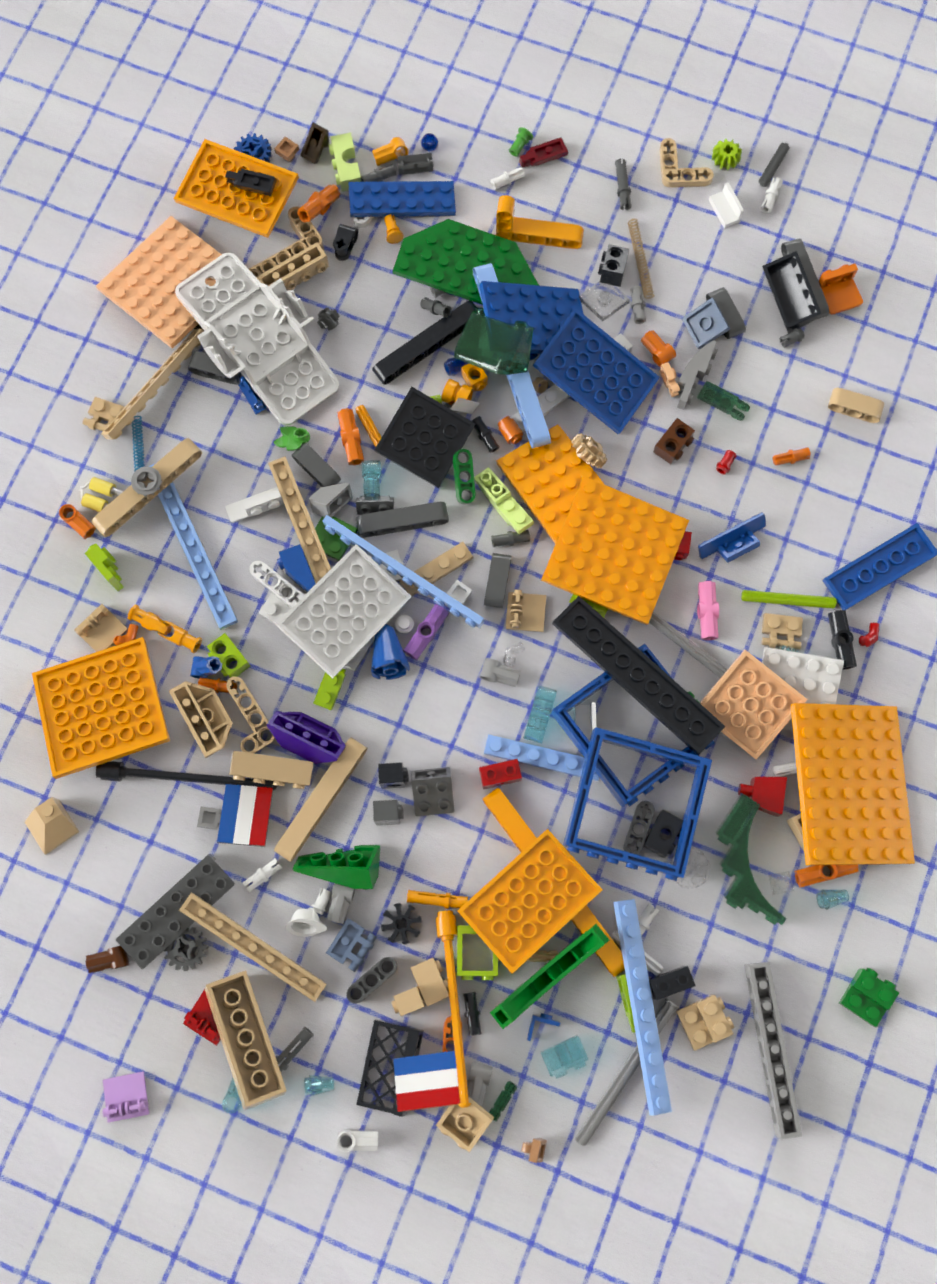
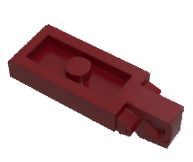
(544, 153)

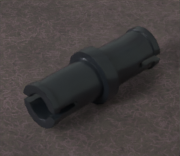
(485, 434)
(472, 1014)

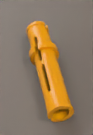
(428, 898)

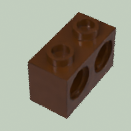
(671, 439)

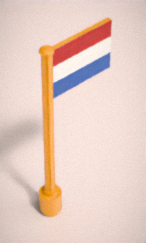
(436, 1077)

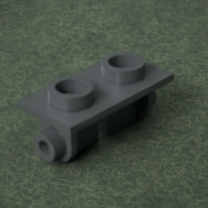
(415, 163)
(368, 505)

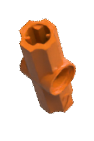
(318, 203)
(350, 436)
(814, 874)

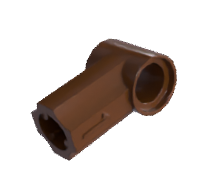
(113, 958)

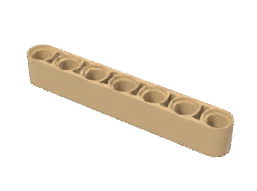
(131, 502)
(320, 800)

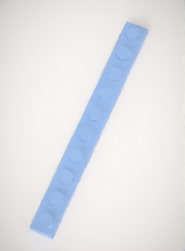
(197, 557)
(408, 576)
(642, 1007)

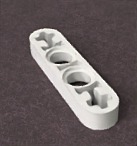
(279, 587)

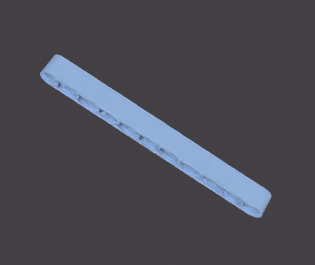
(521, 384)

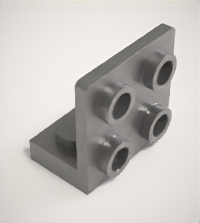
(432, 791)

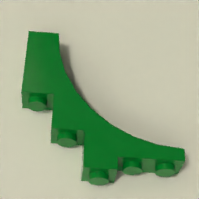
(548, 976)

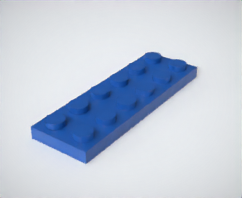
(402, 198)
(880, 567)

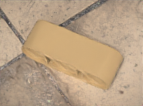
(856, 405)

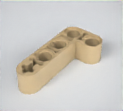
(248, 713)

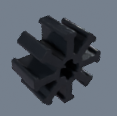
(400, 917)

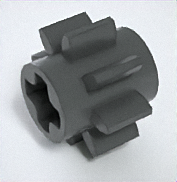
(328, 319)

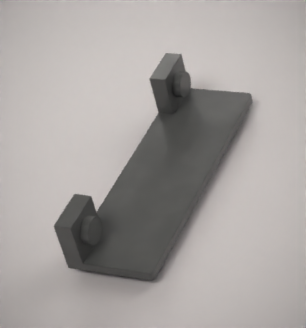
(164, 921)

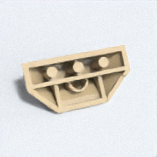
(203, 715)

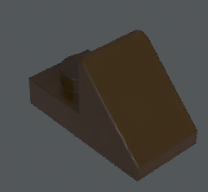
(315, 142)

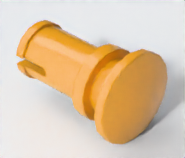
(393, 232)

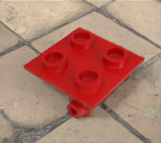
(202, 1021)

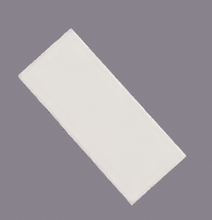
(465, 405)

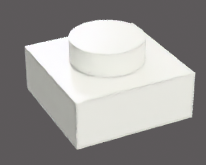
(459, 592)

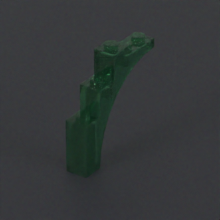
(743, 889)

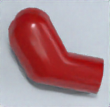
(872, 637)

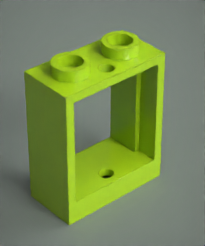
(466, 974)

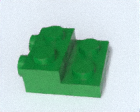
(869, 996)

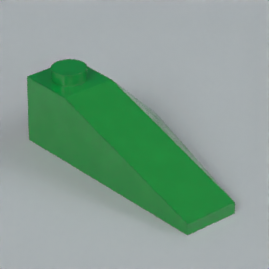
(347, 868)

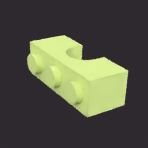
(343, 150)

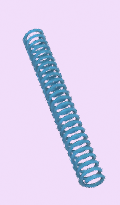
(140, 461)

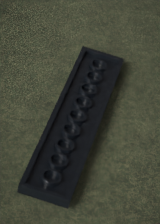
(638, 675)

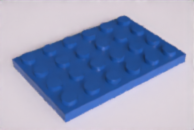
(536, 305)
(596, 371)

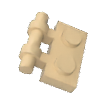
(102, 410)
(783, 626)

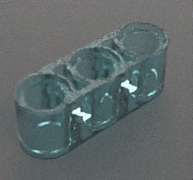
(540, 714)

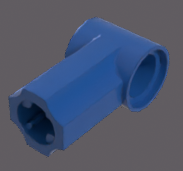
(205, 666)

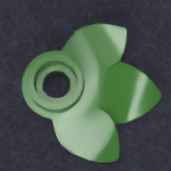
(292, 438)

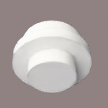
(404, 624)

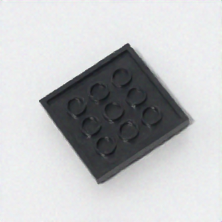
(424, 437)

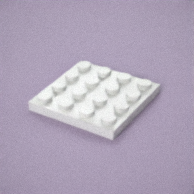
(809, 674)

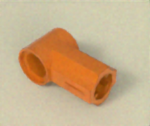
(660, 351)
(77, 521)

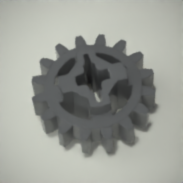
(188, 956)

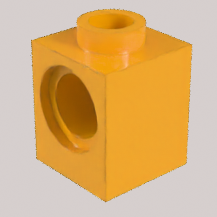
(469, 371)

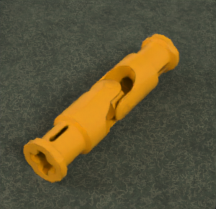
(154, 623)

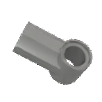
(495, 671)
(341, 898)
(478, 1081)

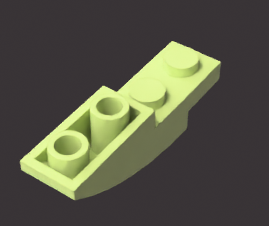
(502, 501)

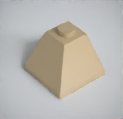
(50, 825)

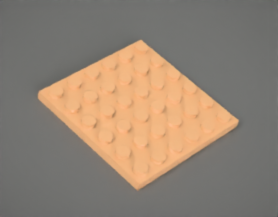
(148, 279)

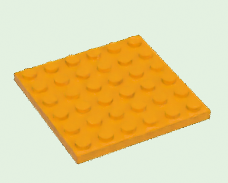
(615, 550)
(99, 708)

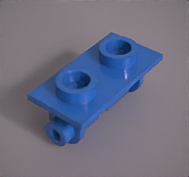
(254, 401)

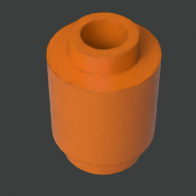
(510, 430)

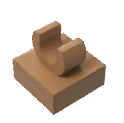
(287, 149)
(535, 1149)

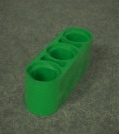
(467, 467)

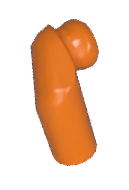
(131, 635)

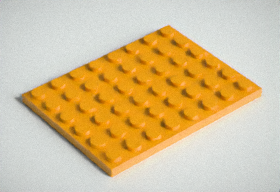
(851, 785)

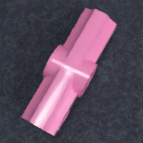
(708, 610)

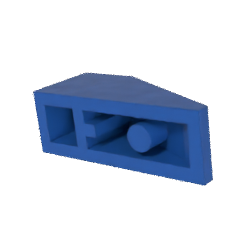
(296, 567)

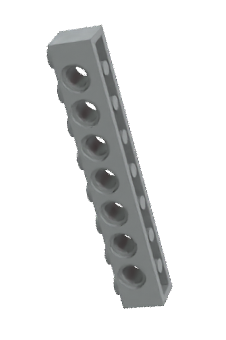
(773, 1050)

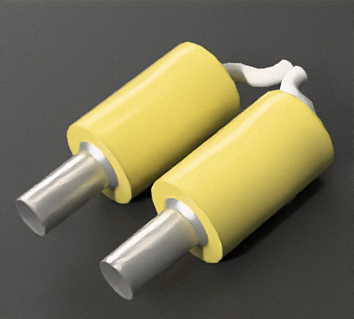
(102, 487)

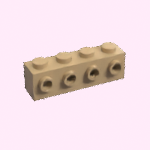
(297, 268)
(270, 768)

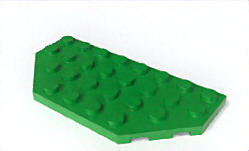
(448, 252)

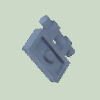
(346, 941)

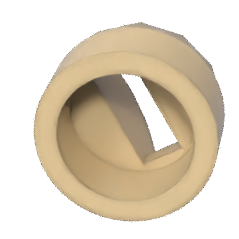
(544, 384)

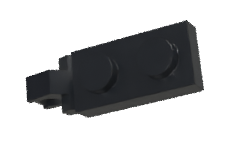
(252, 181)

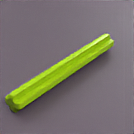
(788, 599)

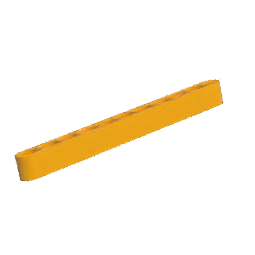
(522, 838)

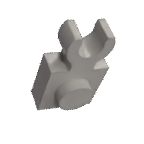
(209, 818)

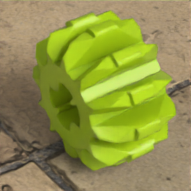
(726, 154)

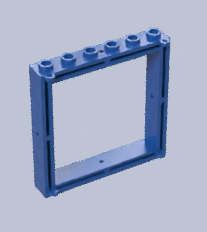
(623, 796)
(691, 816)

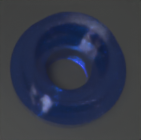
(429, 138)

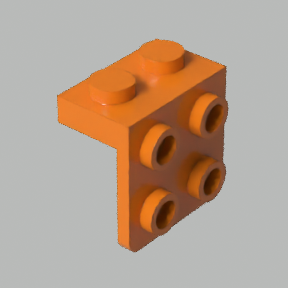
(840, 289)

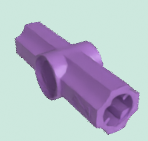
(433, 622)

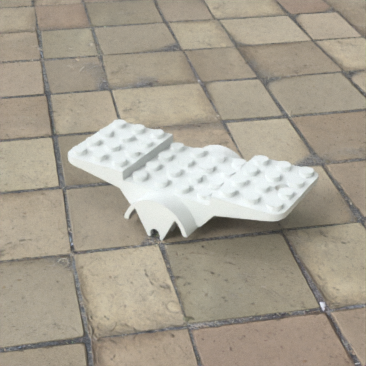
(260, 335)

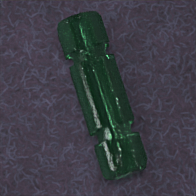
(502, 1100)

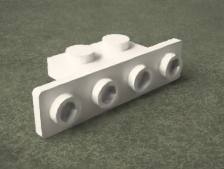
(254, 505)

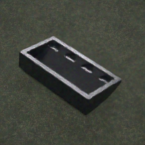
(792, 291)

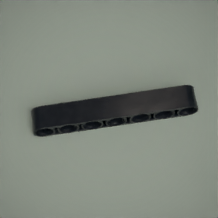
(423, 344)

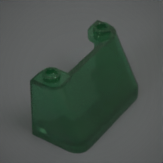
(495, 344)

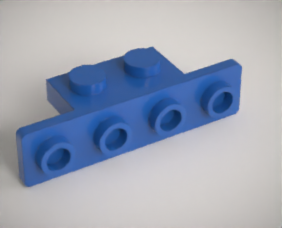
(735, 540)

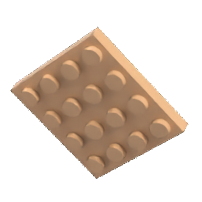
(751, 703)

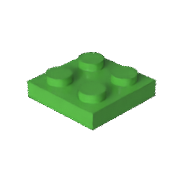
(331, 543)

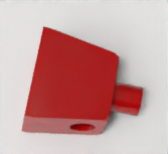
(767, 792)

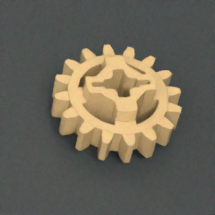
(589, 450)

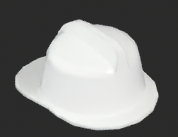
(305, 923)

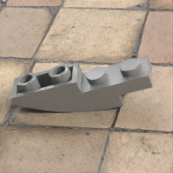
(695, 371)

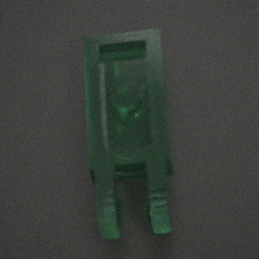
(723, 400)

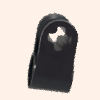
(344, 241)

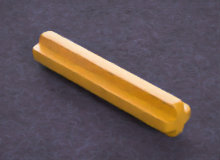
(368, 424)

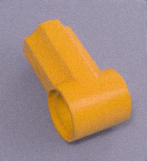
(389, 152)

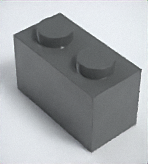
(387, 812)

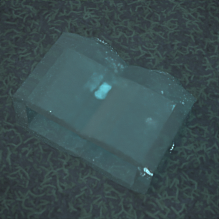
(564, 1056)

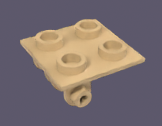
(525, 611)
(100, 629)

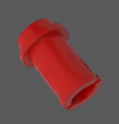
(724, 465)

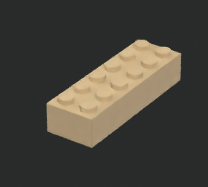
(245, 1040)

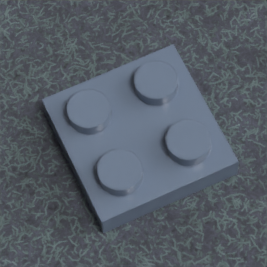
(705, 323)

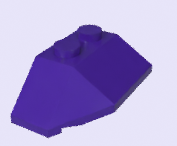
(306, 737)

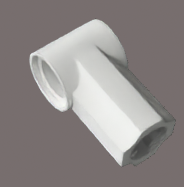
(360, 1141)

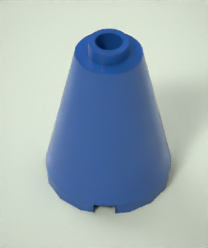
(388, 655)

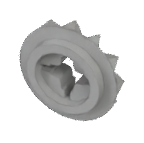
(140, 475)

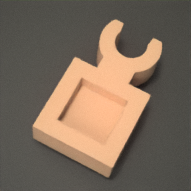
(668, 376)

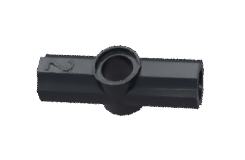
(840, 627)

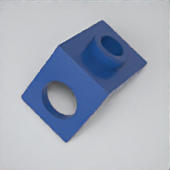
(545, 1018)

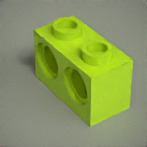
(230, 654)

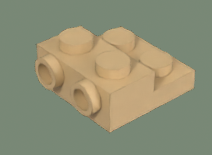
(705, 1021)
(465, 1124)

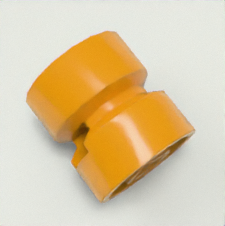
(453, 391)

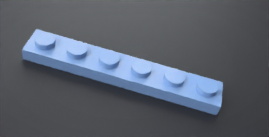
(536, 756)

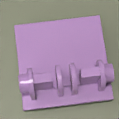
(125, 1097)

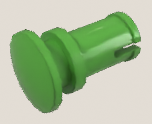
(522, 139)

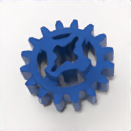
(255, 147)

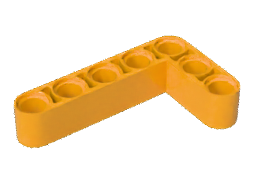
(534, 230)

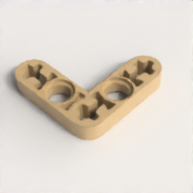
(674, 171)

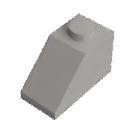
(330, 499)

